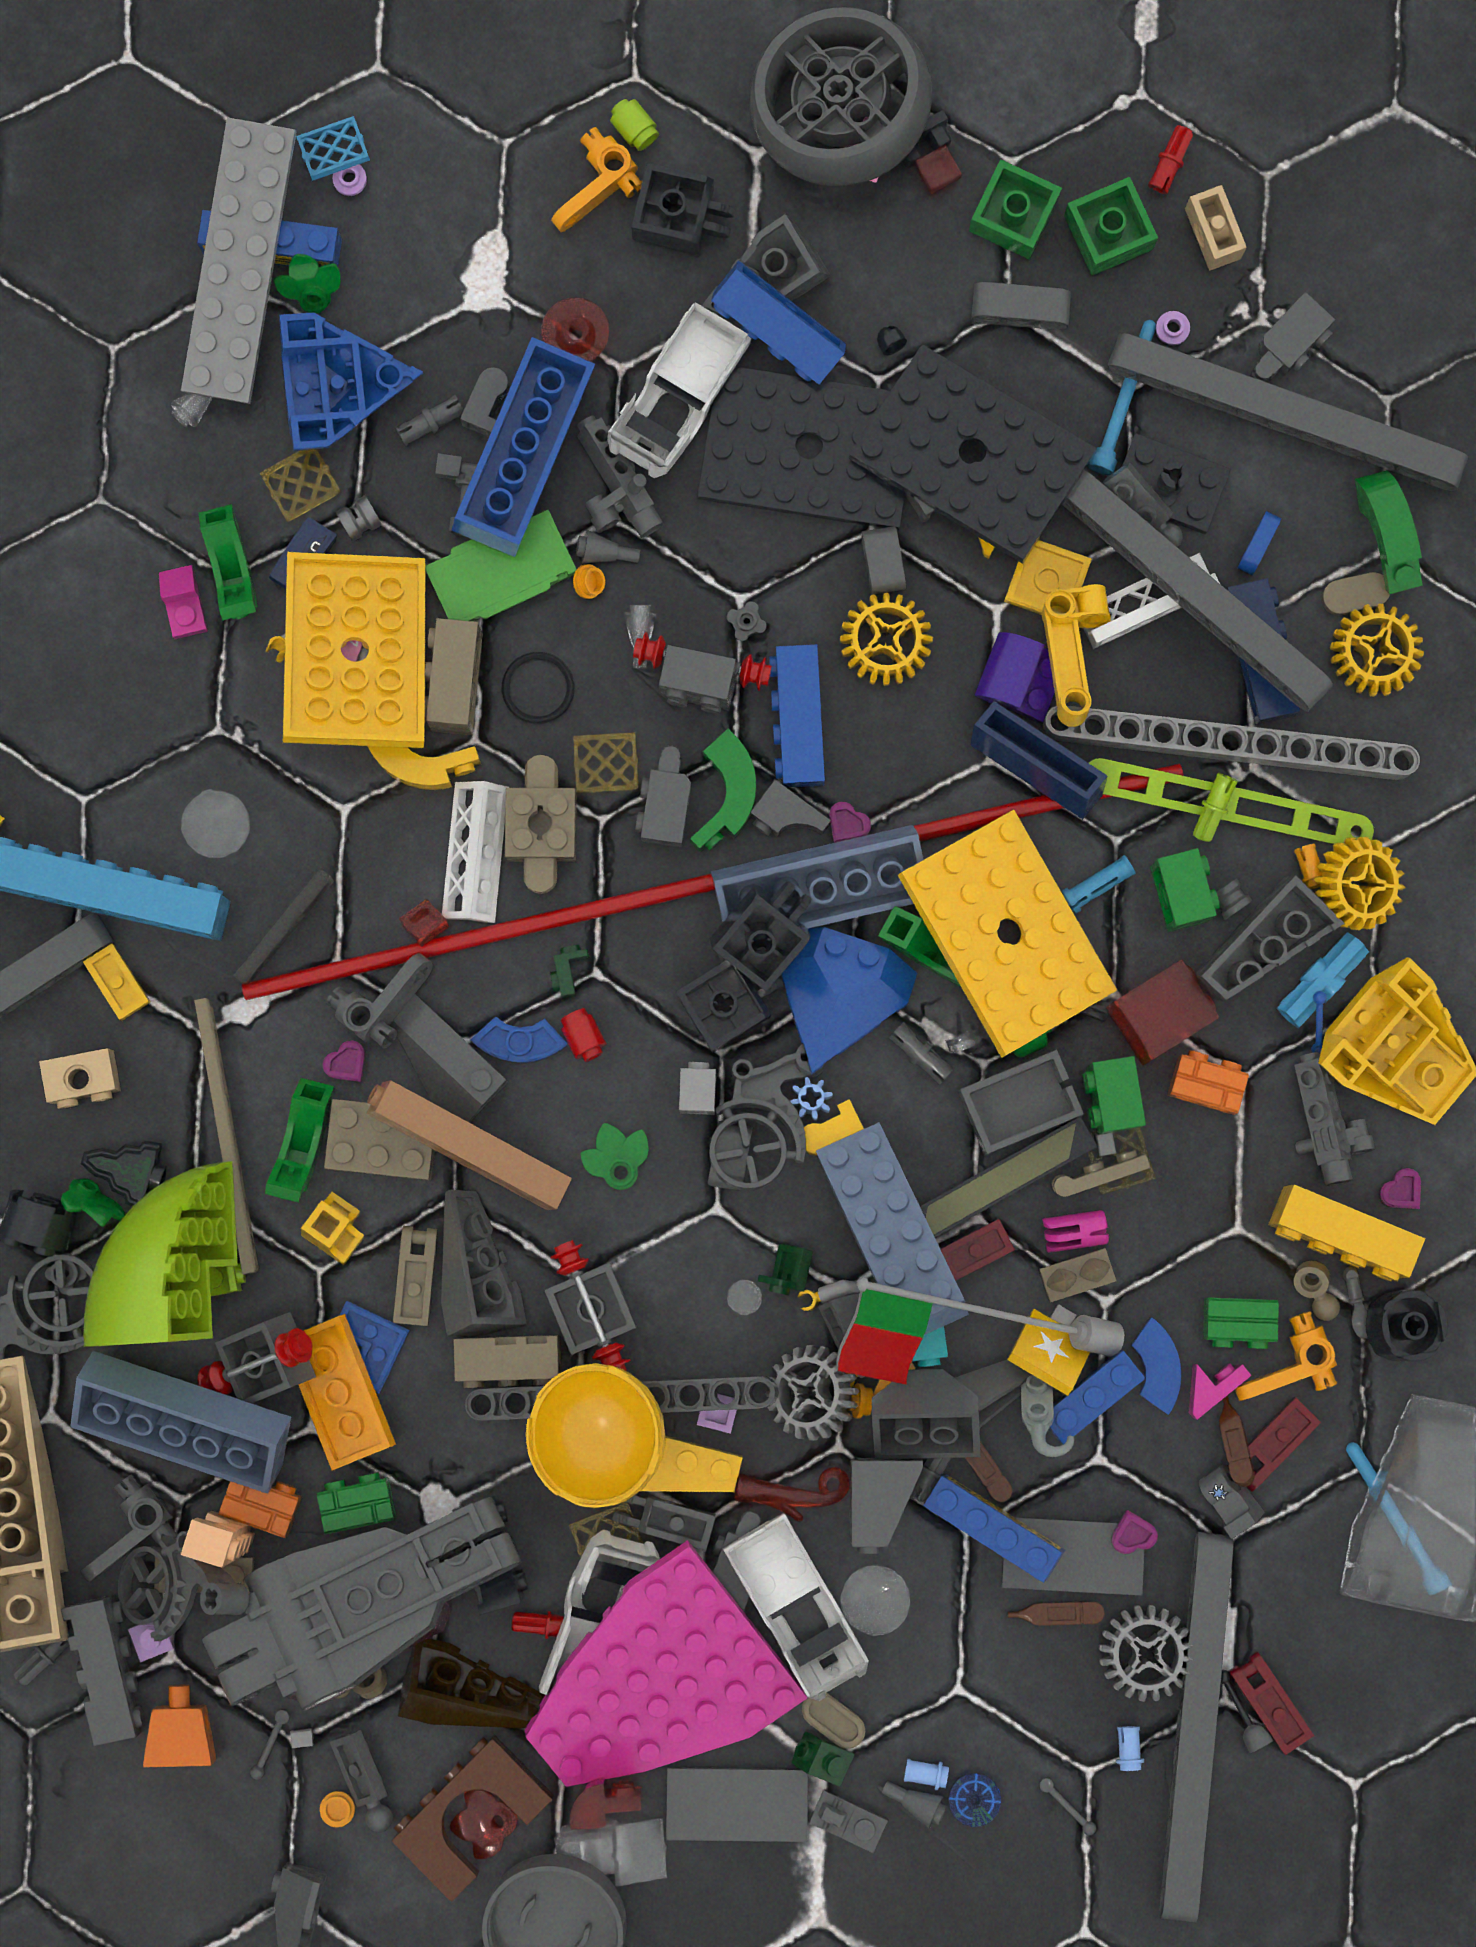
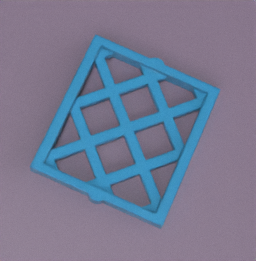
(331, 130)

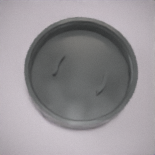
(554, 1904)

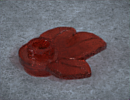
(479, 1826)

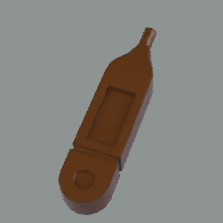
(1236, 1445)
(990, 1475)
(1061, 1613)

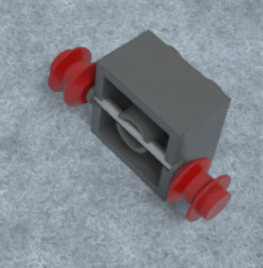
(699, 676)
(590, 1306)
(260, 1361)

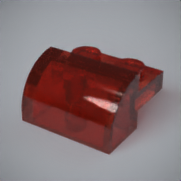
(596, 1801)

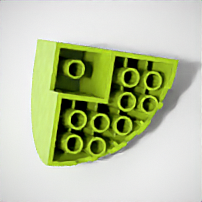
(158, 1259)

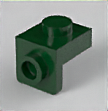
(562, 978)
(789, 1270)
(822, 1759)

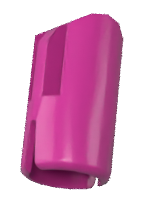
(1075, 1231)

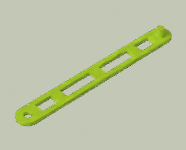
(1300, 819)

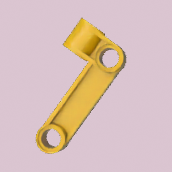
(1085, 609)

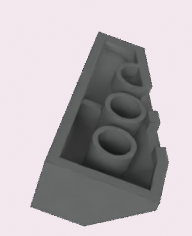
(783, 260)
(445, 1062)
(474, 1280)
(297, 1903)

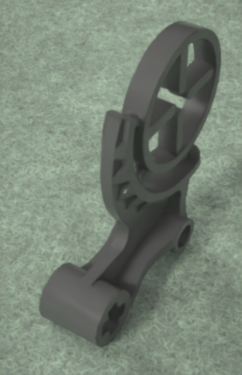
(762, 1091)
(15, 1328)
(182, 1579)

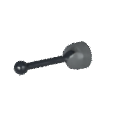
(1255, 1734)

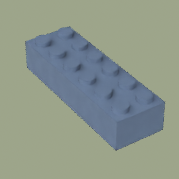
(839, 877)
(889, 1220)
(180, 1421)

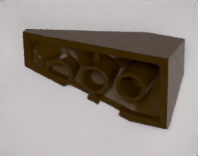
(456, 1691)

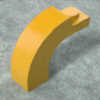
(422, 771)

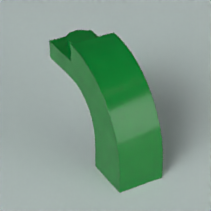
(1395, 532)
(228, 562)
(738, 773)
(913, 939)
(302, 1140)

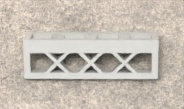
(1143, 615)
(480, 851)

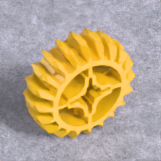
(877, 626)
(1388, 655)
(1362, 859)

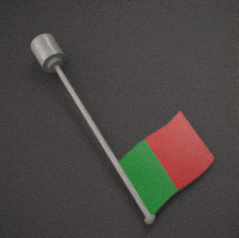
(894, 1320)

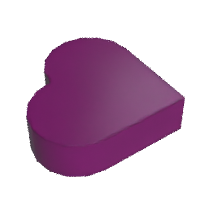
(847, 823)
(346, 1063)
(1402, 1191)
(1133, 1533)

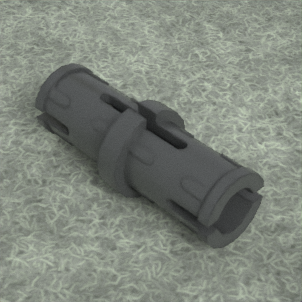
(430, 420)
(921, 1053)

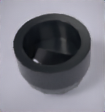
(891, 340)

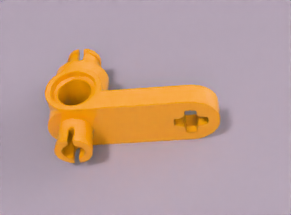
(600, 153)
(1305, 1336)

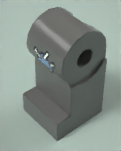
(488, 392)
(1231, 1501)

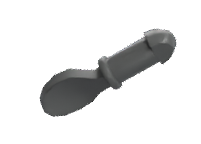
(1356, 1298)

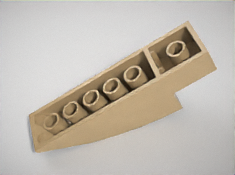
(29, 1521)

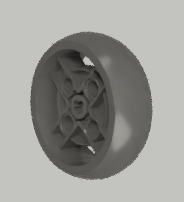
(840, 96)

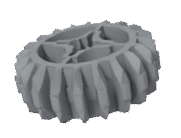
(794, 1413)
(1134, 1664)

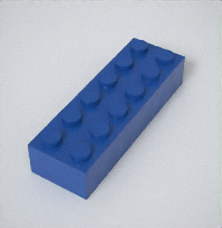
(523, 447)

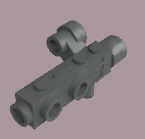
(620, 477)
(1329, 1138)

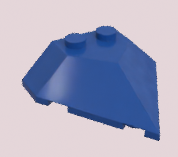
(333, 379)
(843, 991)

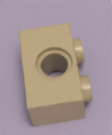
(1215, 227)
(59, 1075)

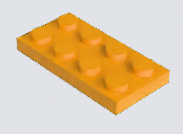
(343, 1396)

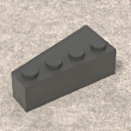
(1267, 938)
(104, 1669)

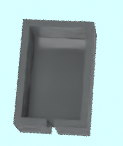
(1020, 1102)

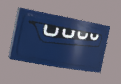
(309, 539)

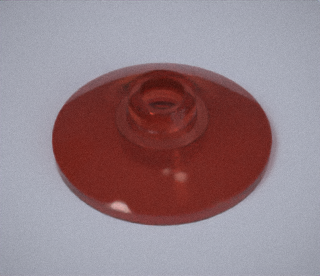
(576, 315)

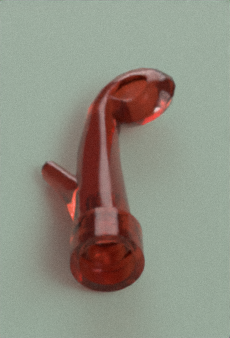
(785, 1497)

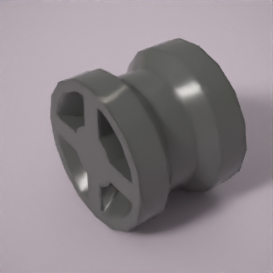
(1232, 898)

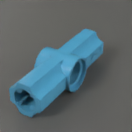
(1323, 975)

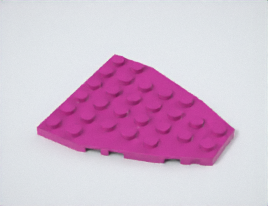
(661, 1678)

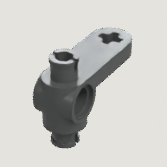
(387, 1005)
(134, 1500)

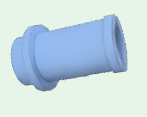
(1129, 1748)
(926, 1773)

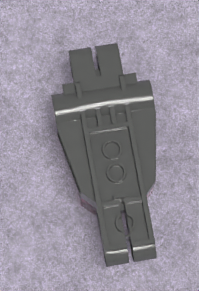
(354, 1605)

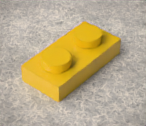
(116, 982)

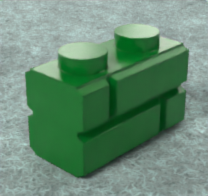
(1240, 1320)
(356, 1504)

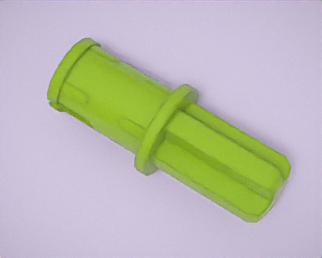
(1214, 807)

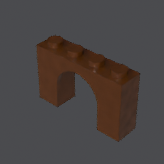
(424, 1835)

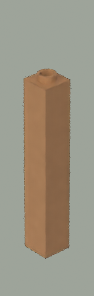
(467, 1145)

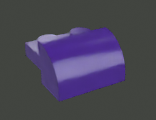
(1018, 676)

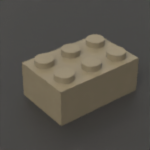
(453, 676)
(371, 1147)

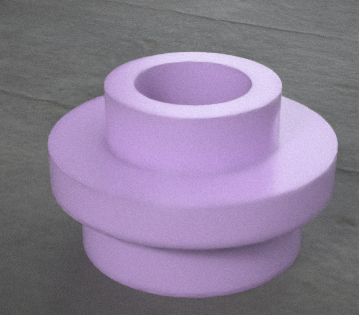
(350, 188)
(1169, 337)

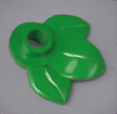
(309, 283)
(614, 1151)
(86, 1196)

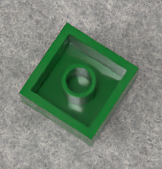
(1015, 209)
(1110, 226)
(1184, 890)
(1114, 1095)

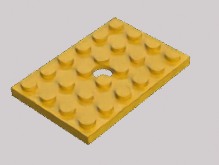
(365, 601)
(1015, 987)

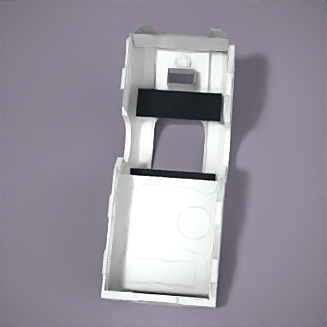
(690, 368)
(604, 1559)
(778, 1579)

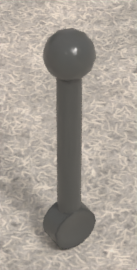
(281, 1718)
(1047, 1785)

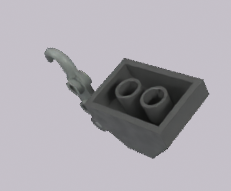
(944, 1413)

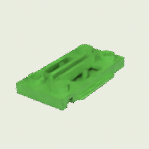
(485, 581)

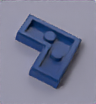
(380, 1341)

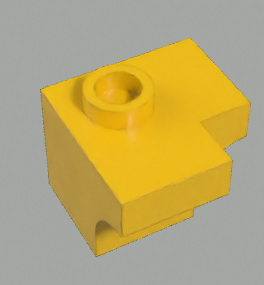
(332, 1228)

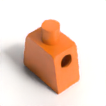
(179, 1733)

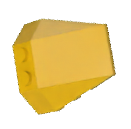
(1399, 1045)

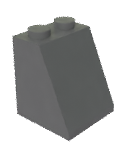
(878, 1499)

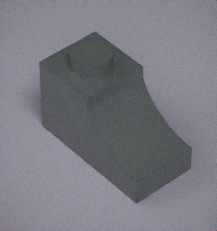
(783, 810)

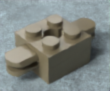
(540, 824)

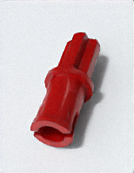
(1171, 159)
(537, 1623)

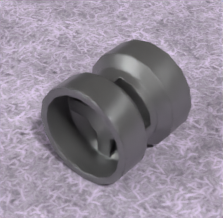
(358, 518)

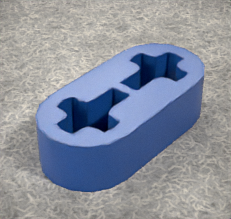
(1259, 543)

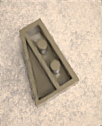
(507, 1360)

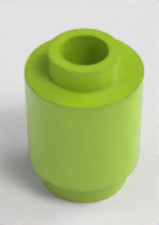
(634, 124)

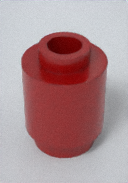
(583, 1035)

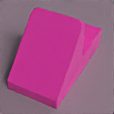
(182, 601)
(1206, 1394)

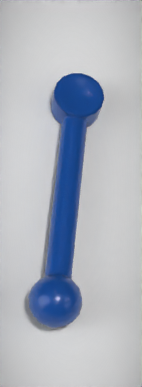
(1319, 998)

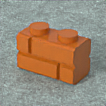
(1208, 1083)
(263, 1511)

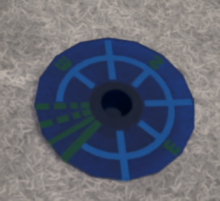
(975, 1800)

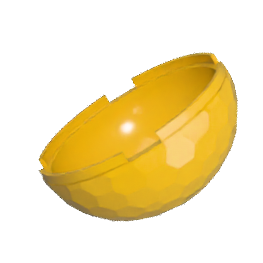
(595, 1435)

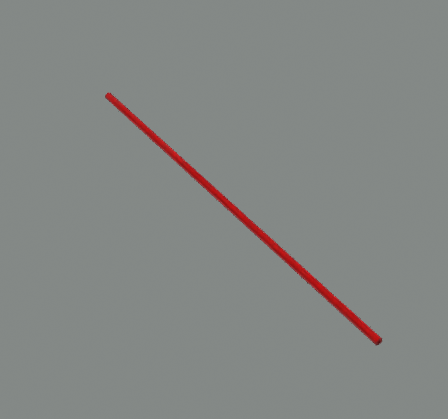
(620, 903)

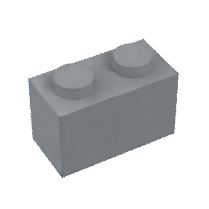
(697, 1089)

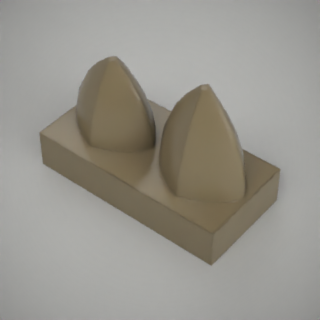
(1077, 1275)

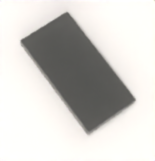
(1088, 1560)
(737, 1804)

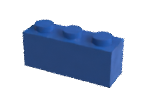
(1094, 1395)

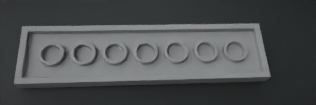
(238, 260)

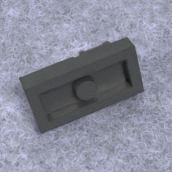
(848, 1821)

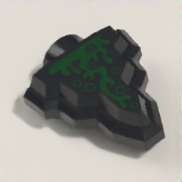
(129, 1170)

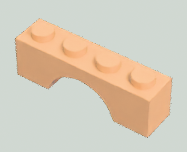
(217, 1540)

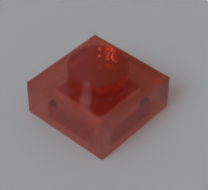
(938, 169)
(424, 922)

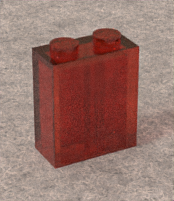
(1163, 1012)

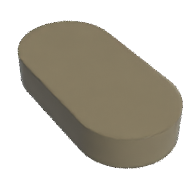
(1354, 593)
(834, 1721)

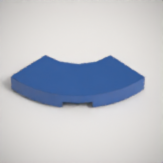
(519, 1043)
(1160, 1364)

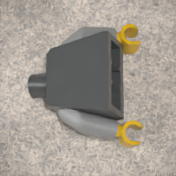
(838, 1307)

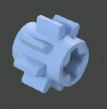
(817, 1091)

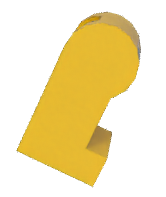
(835, 1129)

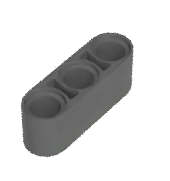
(1021, 305)

